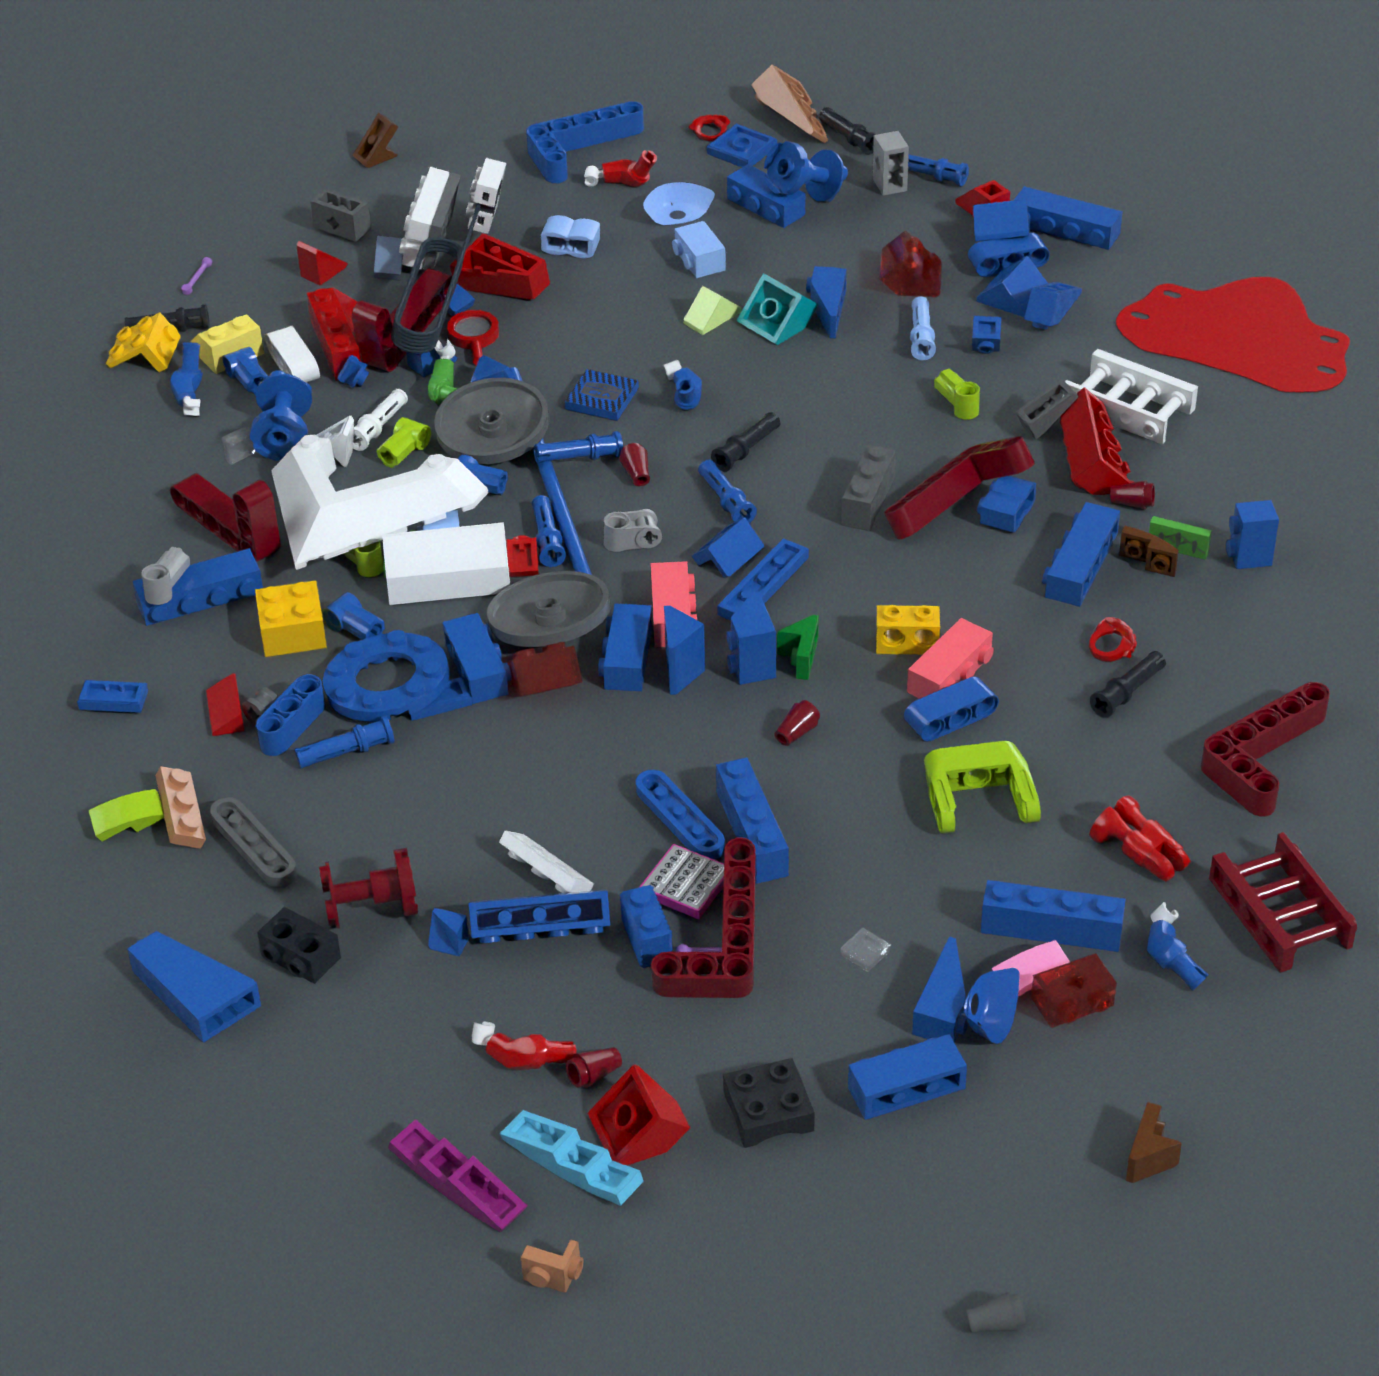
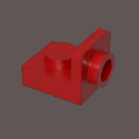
(522, 556)

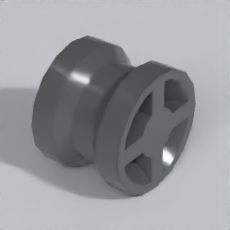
(256, 706)

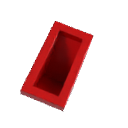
(317, 265)

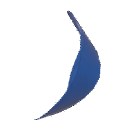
(996, 1004)

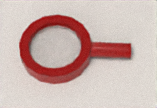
(473, 331)

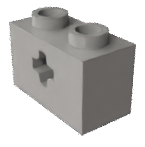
(890, 163)

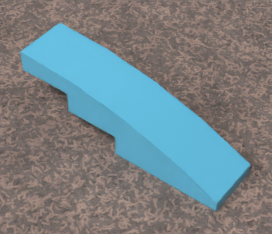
(572, 1159)

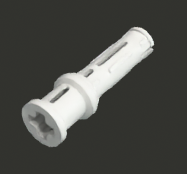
(370, 425)

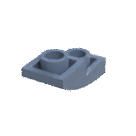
(387, 258)

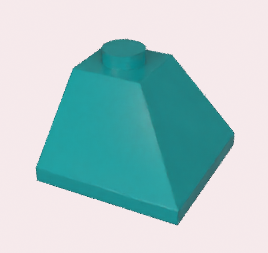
(776, 310)

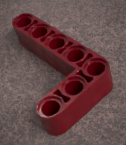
(374, 323)
(955, 480)
(240, 522)
(1232, 752)
(736, 931)

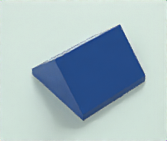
(1001, 220)
(1012, 287)
(683, 648)

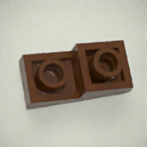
(1146, 547)

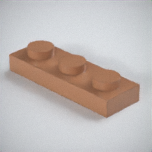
(180, 807)

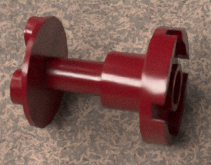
(382, 886)

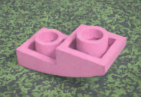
(1033, 962)

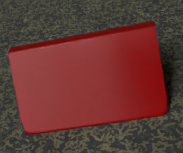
(225, 707)

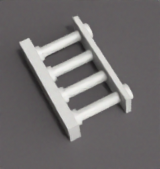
(1143, 382)

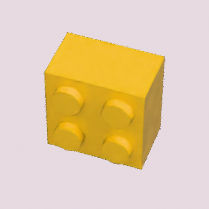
(290, 618)

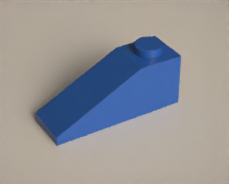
(829, 291)
(1050, 303)
(942, 1000)

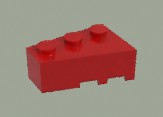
(501, 269)

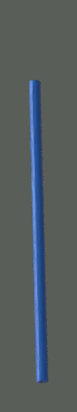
(561, 509)

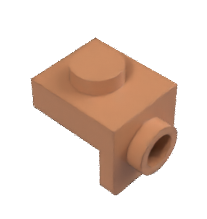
(550, 1269)

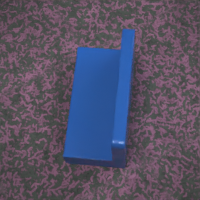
(730, 547)

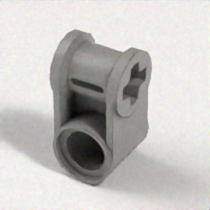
(629, 529)

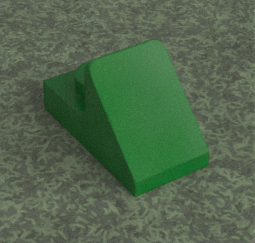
(800, 644)

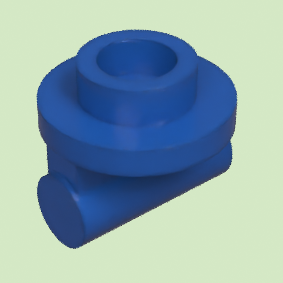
(353, 372)

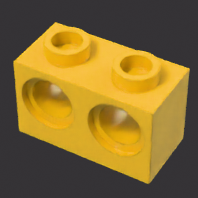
(906, 629)

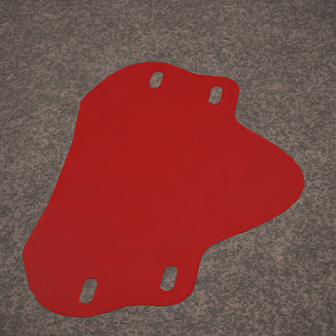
(1242, 328)

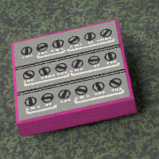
(686, 881)

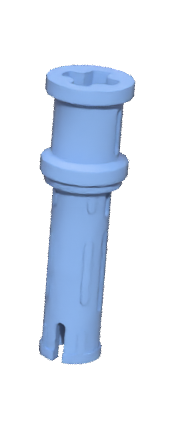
(922, 334)

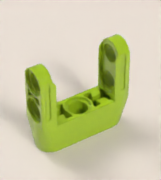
(974, 768)

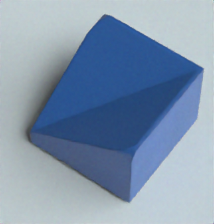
(448, 932)

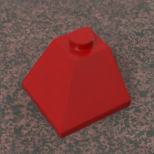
(637, 1118)

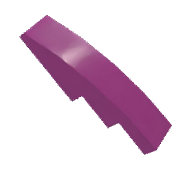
(457, 1177)

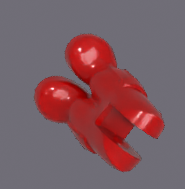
(1147, 845)

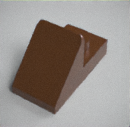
(373, 146)
(1150, 1150)

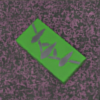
(1184, 537)

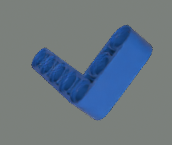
(553, 138)

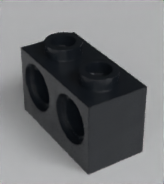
(299, 945)

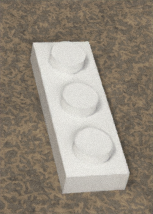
(544, 863)

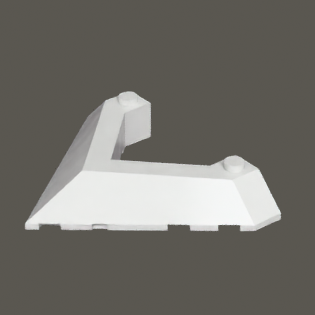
(333, 522)

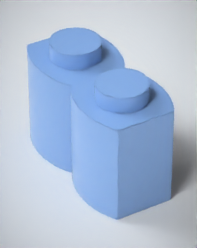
(570, 236)

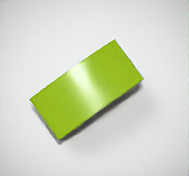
(132, 810)

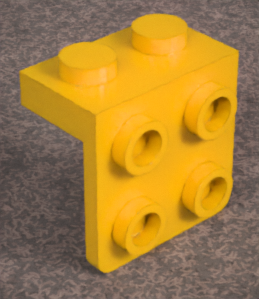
(151, 337)

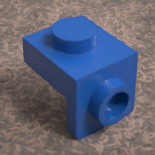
(986, 334)

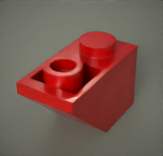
(987, 193)

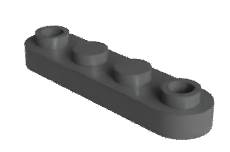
(253, 842)

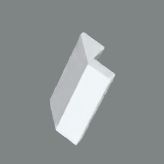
(446, 563)

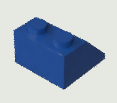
(752, 642)

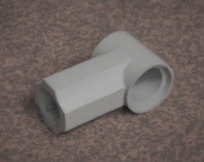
(163, 575)

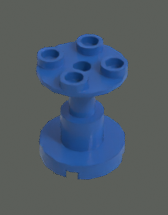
(790, 169)
(280, 424)

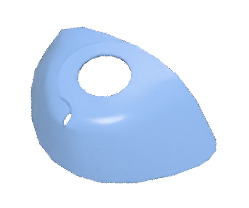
(685, 197)

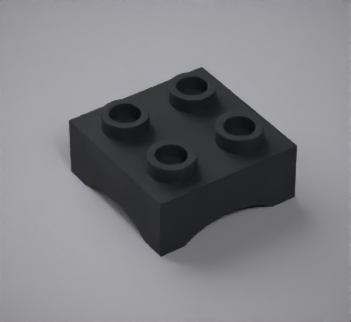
(768, 1101)

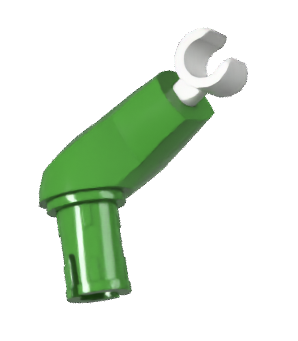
(442, 377)

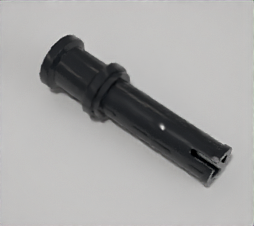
(855, 133)
(182, 316)
(738, 446)
(1119, 690)

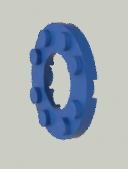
(366, 705)

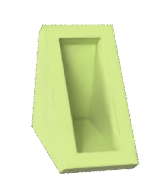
(709, 311)

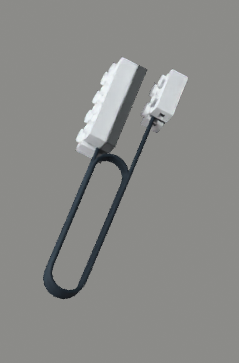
(426, 234)

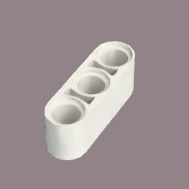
(292, 354)

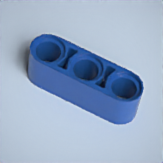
(995, 255)
(951, 708)
(290, 715)

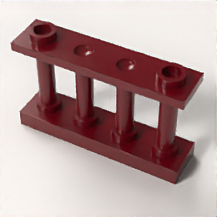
(1263, 922)

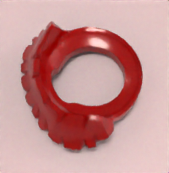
(719, 120)
(1109, 626)

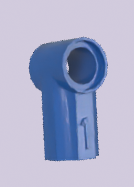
(245, 367)
(492, 478)
(348, 614)

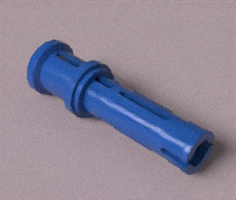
(940, 169)
(592, 447)
(712, 474)
(543, 511)
(358, 739)

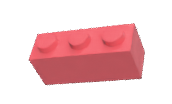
(671, 587)
(950, 659)

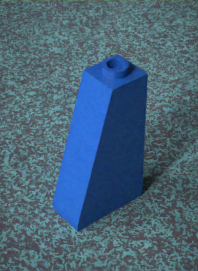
(192, 985)

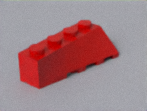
(332, 322)
(1092, 446)

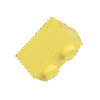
(228, 338)

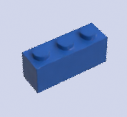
(750, 191)
(626, 647)
(476, 657)
(907, 1076)

